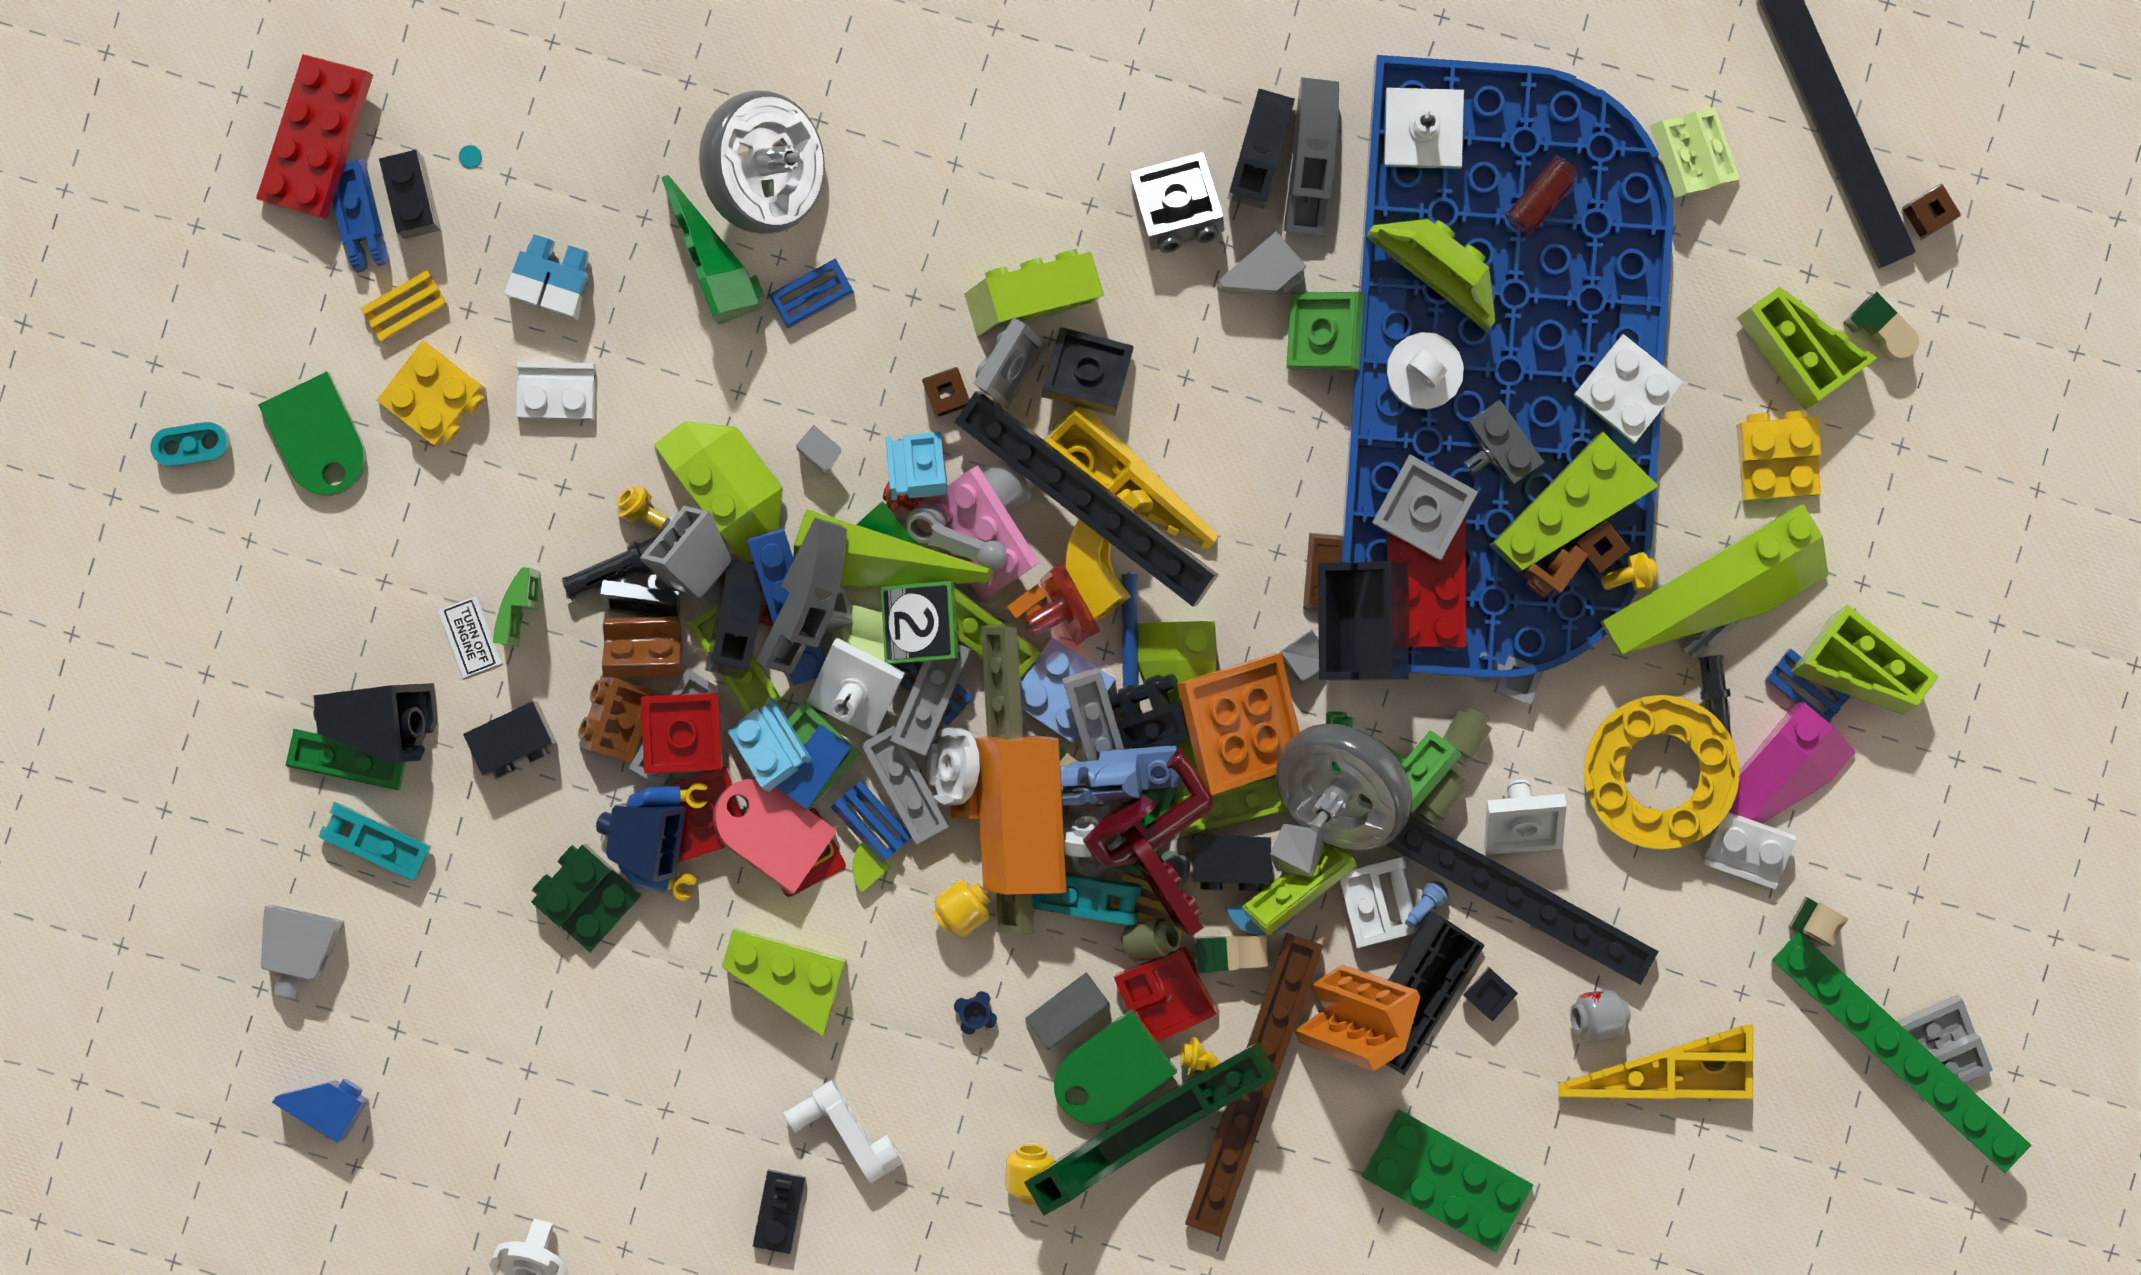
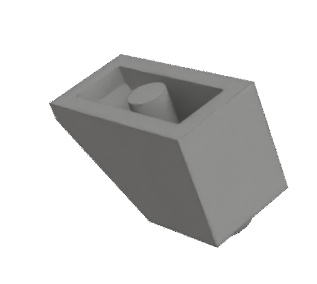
(1265, 270)

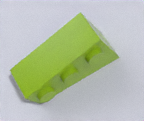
(1033, 290)
(1802, 347)
(1865, 664)
(787, 974)

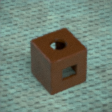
(1921, 217)
(942, 380)
(1614, 543)

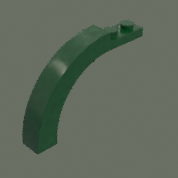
(1149, 1127)

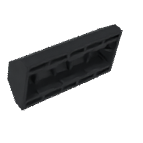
(1435, 968)

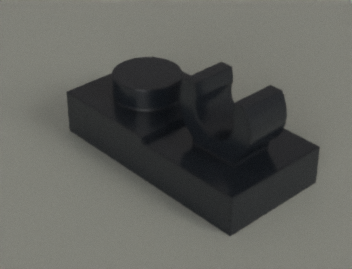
(630, 598)
(779, 1211)

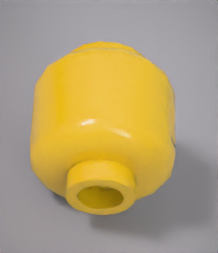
(961, 908)
(1022, 1165)

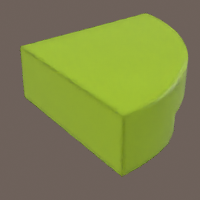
(867, 868)

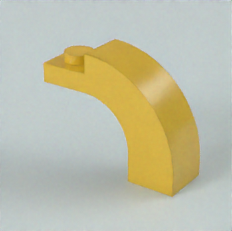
(1091, 566)

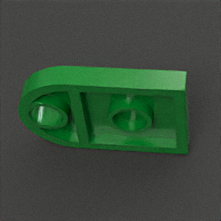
(315, 433)
(1114, 1069)

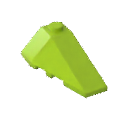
(1177, 649)

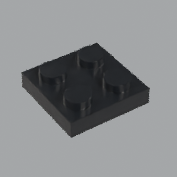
(1087, 371)

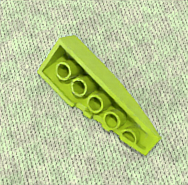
(1728, 586)

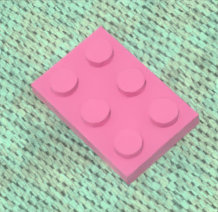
(977, 511)

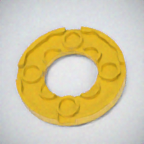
(1650, 826)

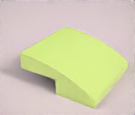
(1695, 152)

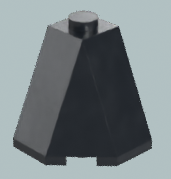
(379, 720)

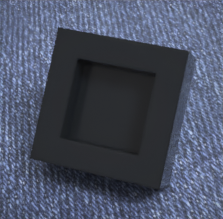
(1490, 994)

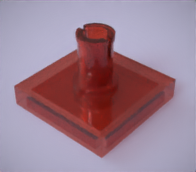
(1065, 607)

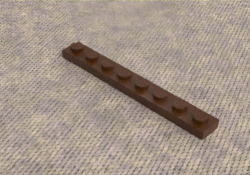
(1244, 1116)

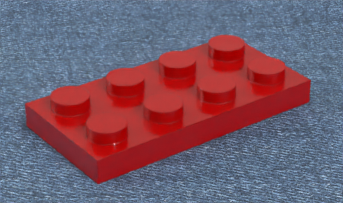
(314, 136)
(1434, 591)

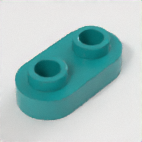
(191, 444)

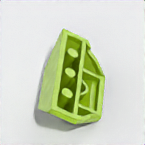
(1441, 264)
(725, 480)

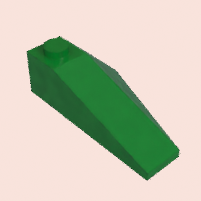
(721, 275)

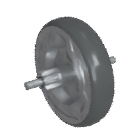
(735, 178)
(1338, 814)

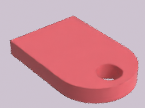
(773, 833)

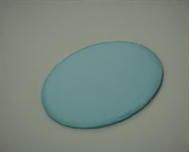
(470, 156)

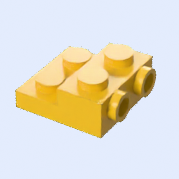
(432, 395)
(1779, 456)

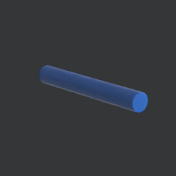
(1130, 632)

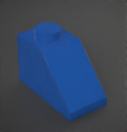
(325, 1106)

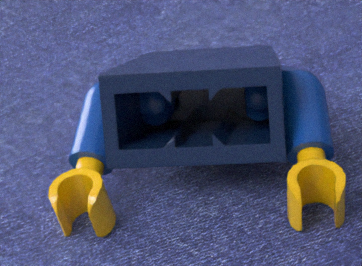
(648, 836)

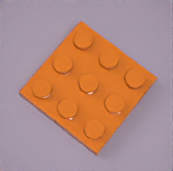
(1239, 721)

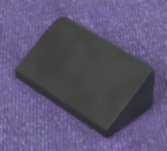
(1067, 1011)

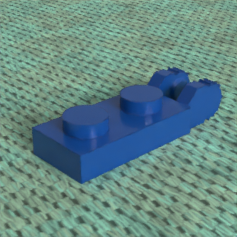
(358, 216)

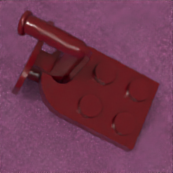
(1141, 841)

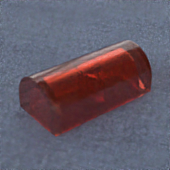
(1543, 195)

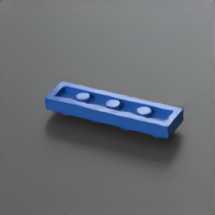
(772, 561)

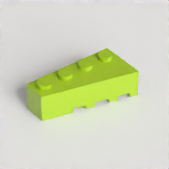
(1579, 498)

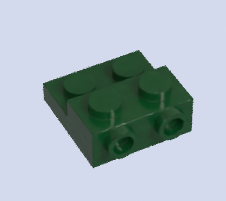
(585, 896)

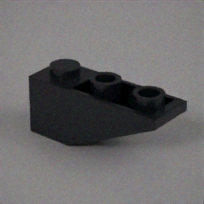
(1261, 148)
(735, 621)

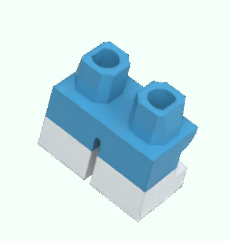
(548, 283)

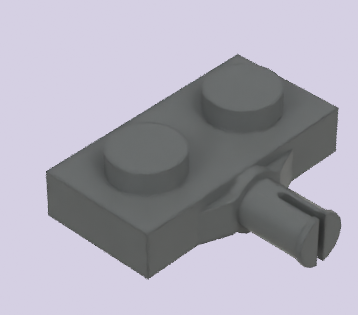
(1502, 445)

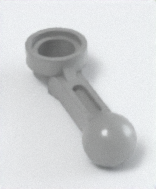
(988, 554)

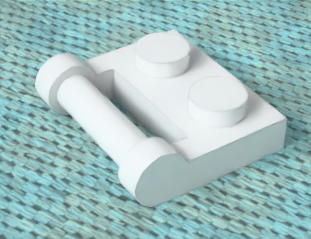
(1367, 904)

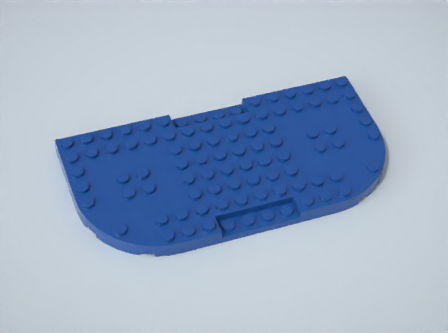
(1558, 309)

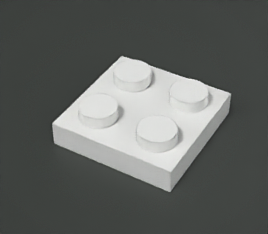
(1628, 388)

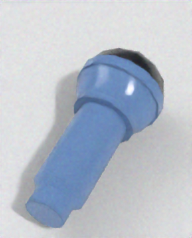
(1433, 896)

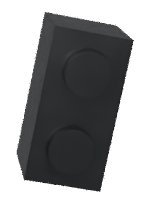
(410, 194)
(510, 739)
(1231, 860)

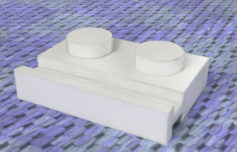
(555, 390)
(1749, 850)

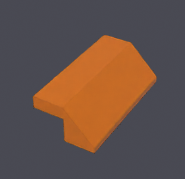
(1021, 815)
(1362, 1018)

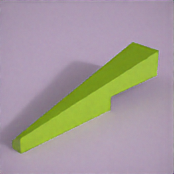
(886, 561)

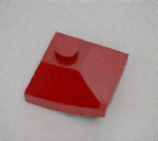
(1166, 994)

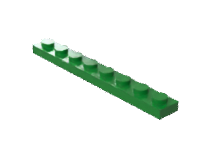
(1901, 1052)

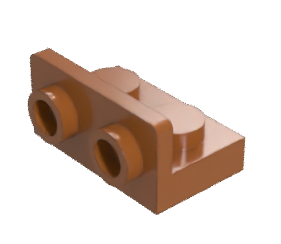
(1561, 568)
(642, 646)
(614, 718)

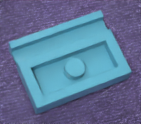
(916, 465)
(769, 745)

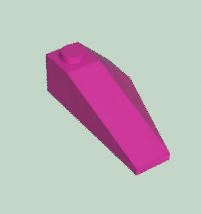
(1790, 764)

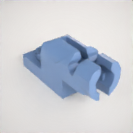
(1118, 775)

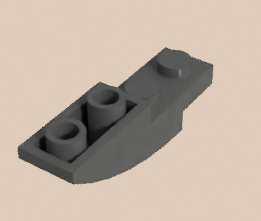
(1312, 156)
(812, 590)

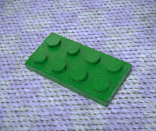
(1447, 1180)

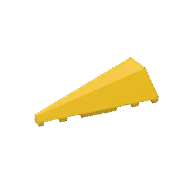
(1114, 465)
(1698, 1069)

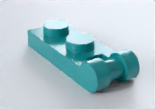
(376, 842)
(1091, 899)

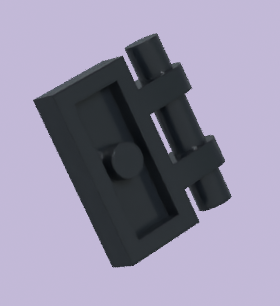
(1156, 727)

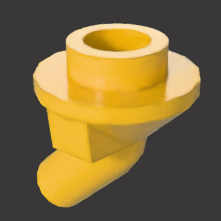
(634, 505)
(1640, 572)
(1196, 1057)

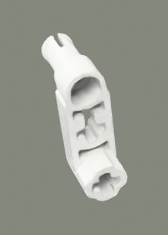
(873, 1158)

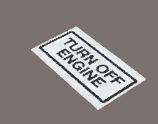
(469, 637)

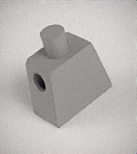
(690, 554)
(296, 946)

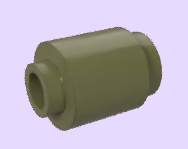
(1468, 733)
(1442, 798)
(1150, 939)

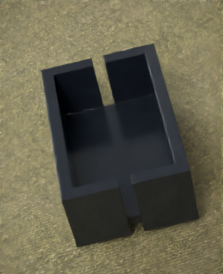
(1363, 621)

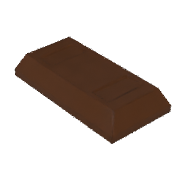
(1321, 549)

